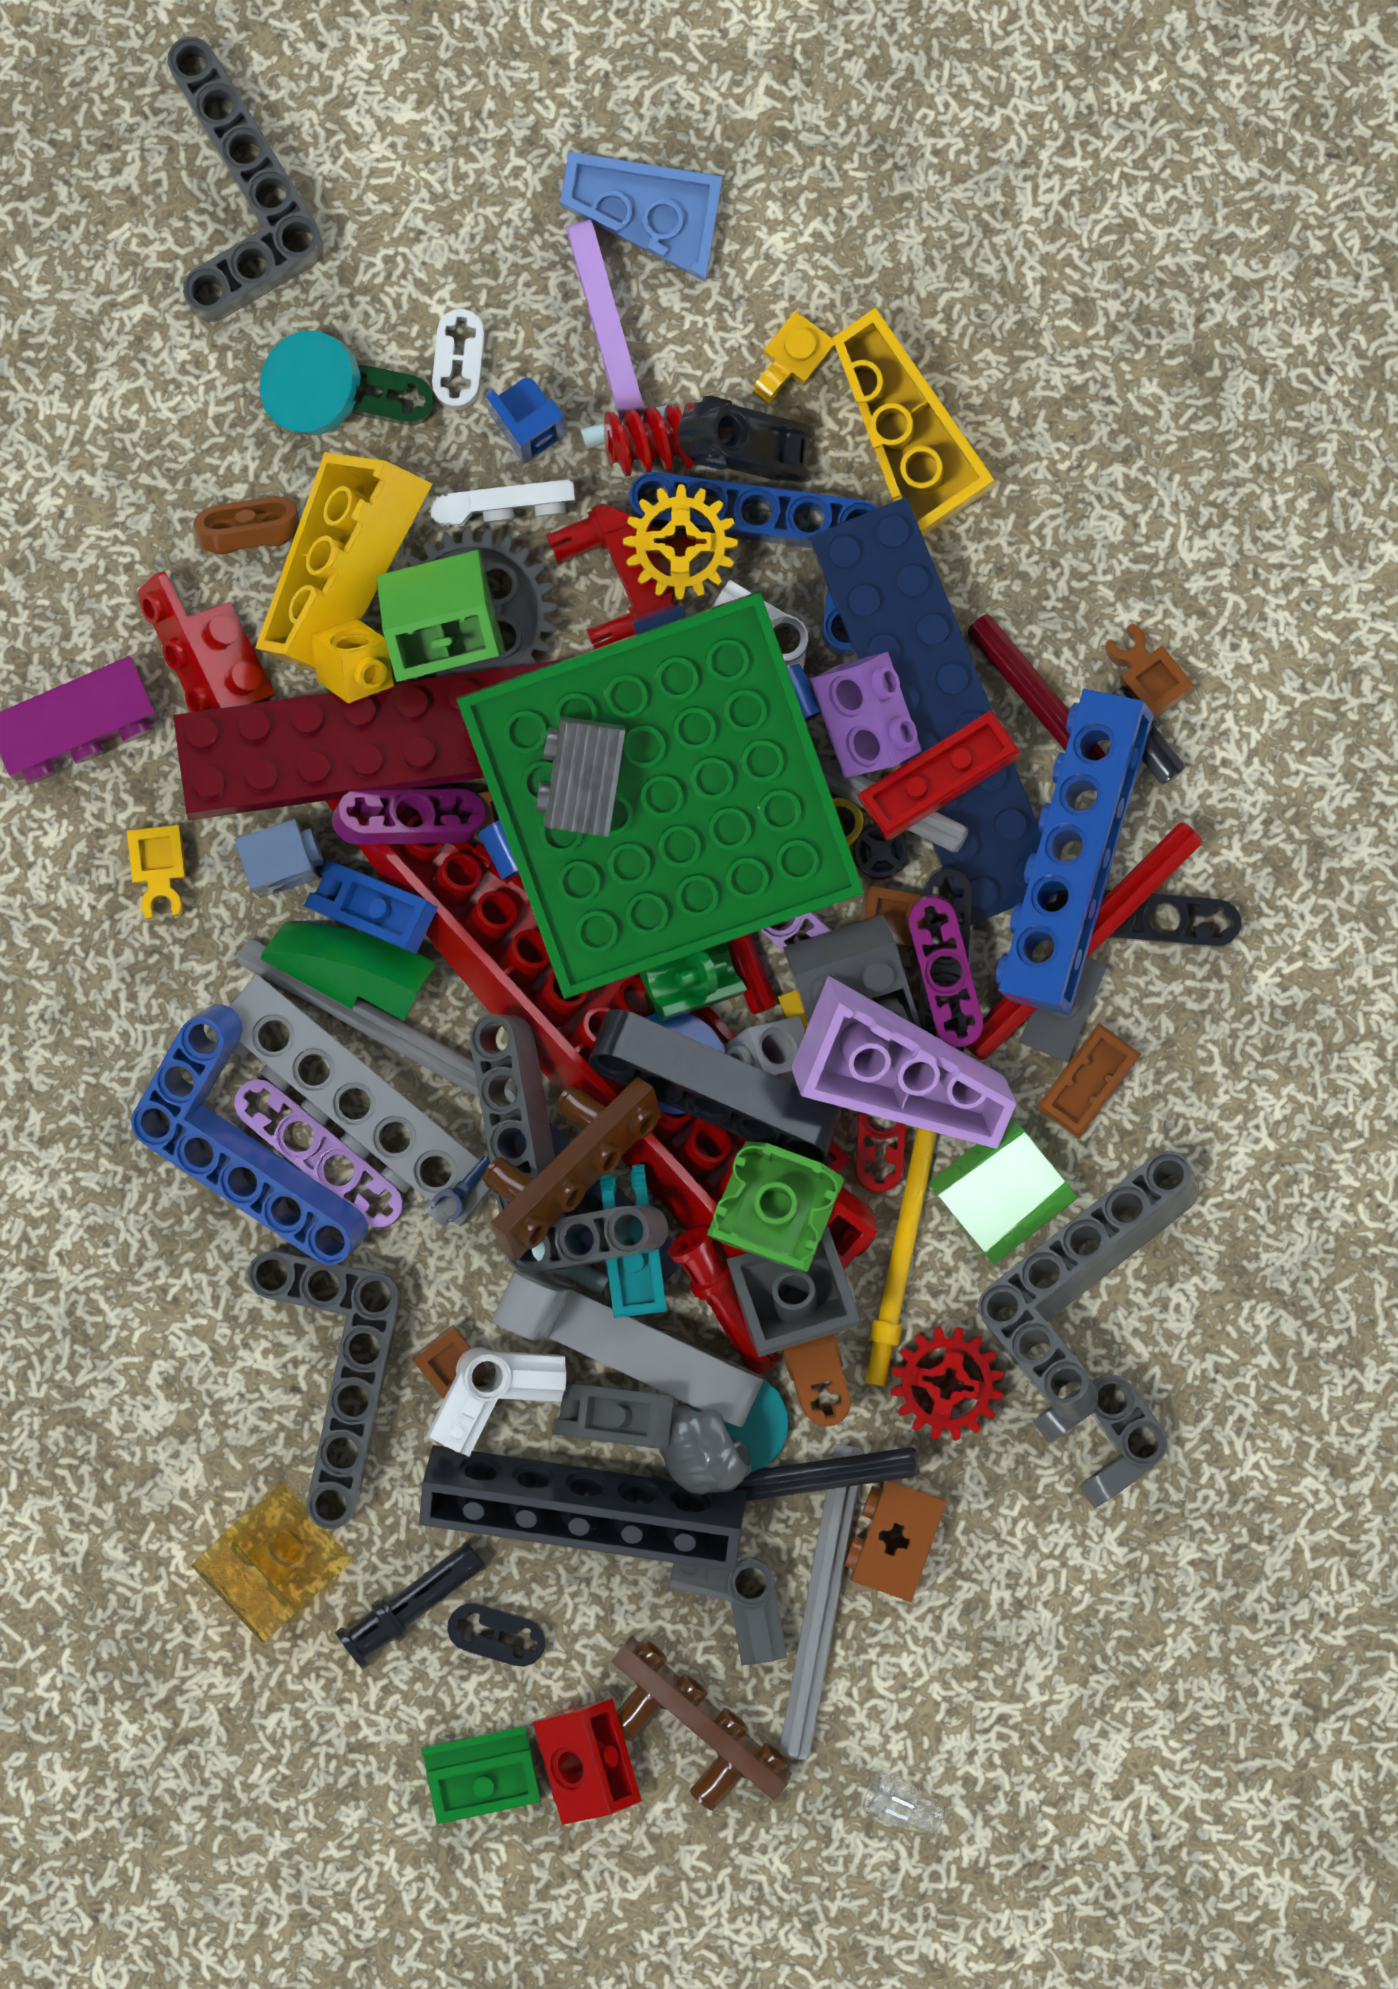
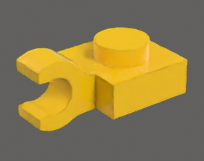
(795, 353)

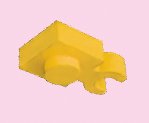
(157, 860)

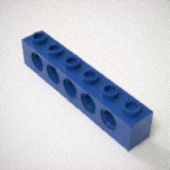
(1055, 981)

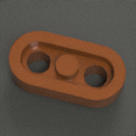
(246, 524)

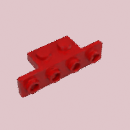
(205, 650)

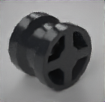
(892, 851)

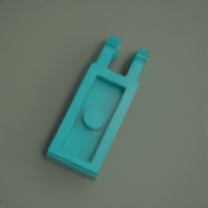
(638, 1279)

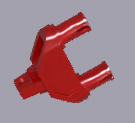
(607, 528)

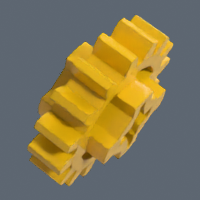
(680, 519)

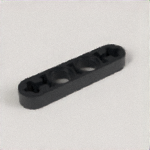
(1139, 928)
(946, 968)

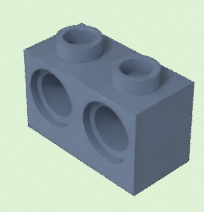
(279, 858)

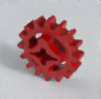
(941, 1407)

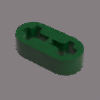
(392, 410)

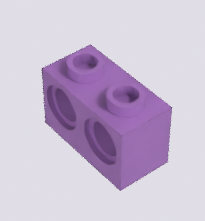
(866, 715)

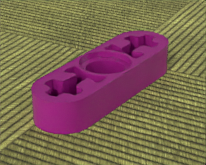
(388, 828)
(942, 1011)

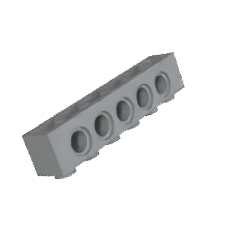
(263, 1005)

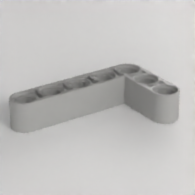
(548, 1307)

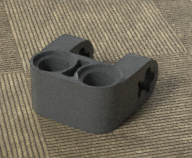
(1117, 1427)

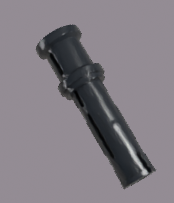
(390, 1618)

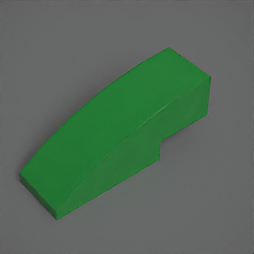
(350, 966)

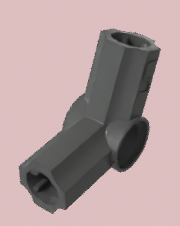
(755, 1617)

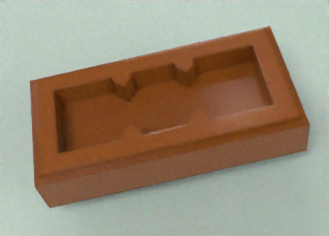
(1088, 1081)

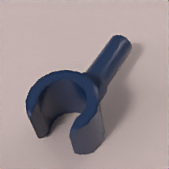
(462, 1188)

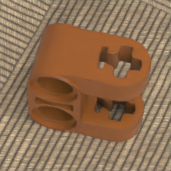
(814, 1364)

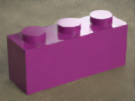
(75, 720)

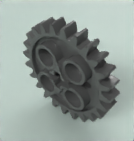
(520, 609)

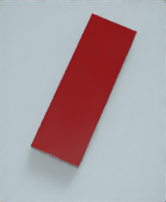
(939, 775)

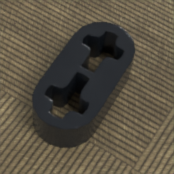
(492, 1647)

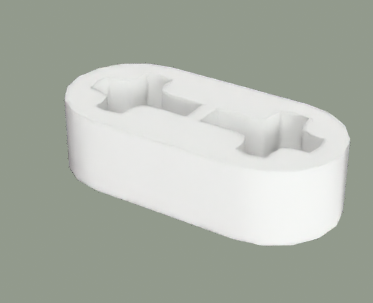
(470, 360)

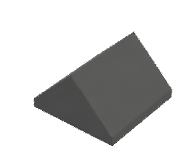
(790, 1305)

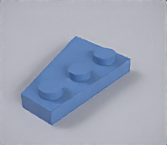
(648, 206)

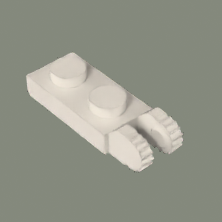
(500, 502)

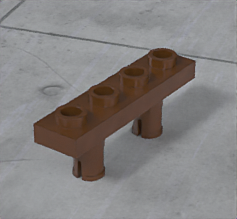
(563, 1183)
(722, 1731)

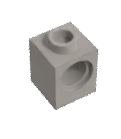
(776, 1039)

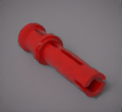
(713, 1283)

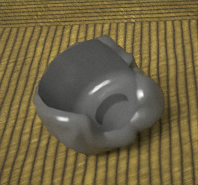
(703, 1453)

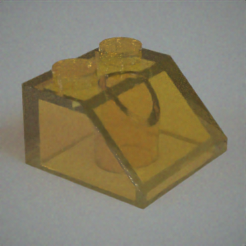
(271, 1563)

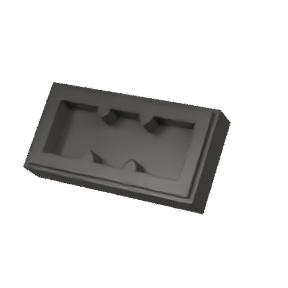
(1056, 1032)

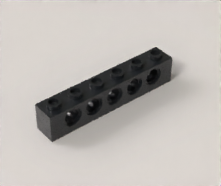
(581, 1508)

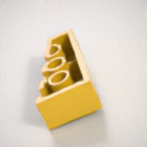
(909, 426)
(342, 542)

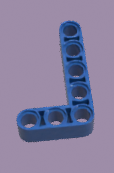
(778, 529)
(236, 1149)

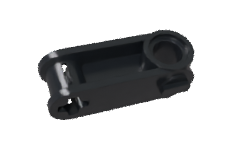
(745, 440)

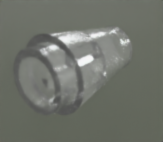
(902, 1805)

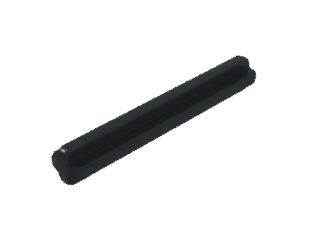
(831, 1474)

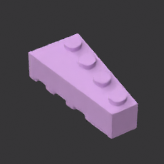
(894, 1070)

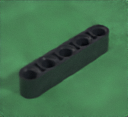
(713, 1085)

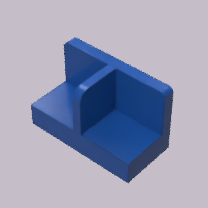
(526, 418)

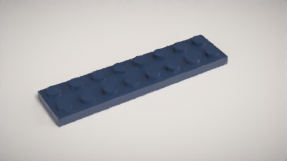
(898, 606)

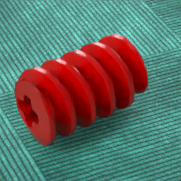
(644, 438)

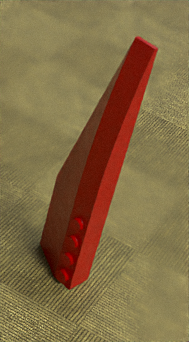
(498, 951)

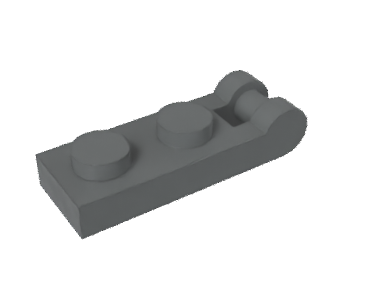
(615, 1416)

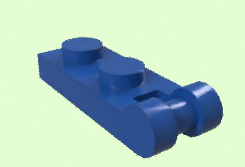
(371, 906)

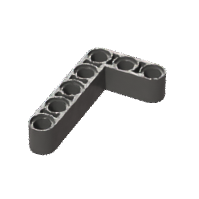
(252, 181)
(530, 1116)
(1079, 1274)
(347, 1370)

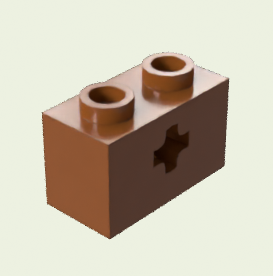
(900, 1571)

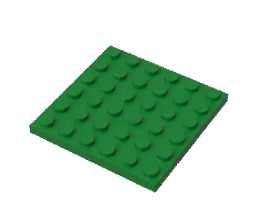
(714, 800)

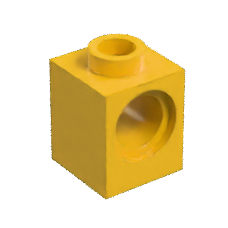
(352, 660)

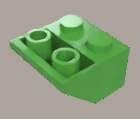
(438, 616)

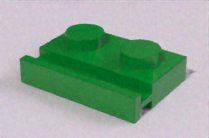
(481, 1774)

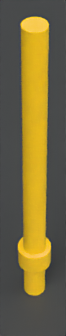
(885, 1331)

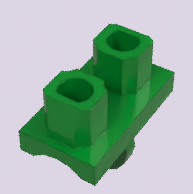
(691, 983)

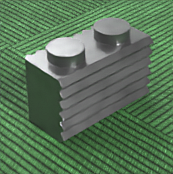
(582, 776)

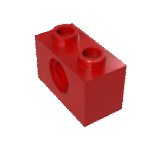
(587, 1761)

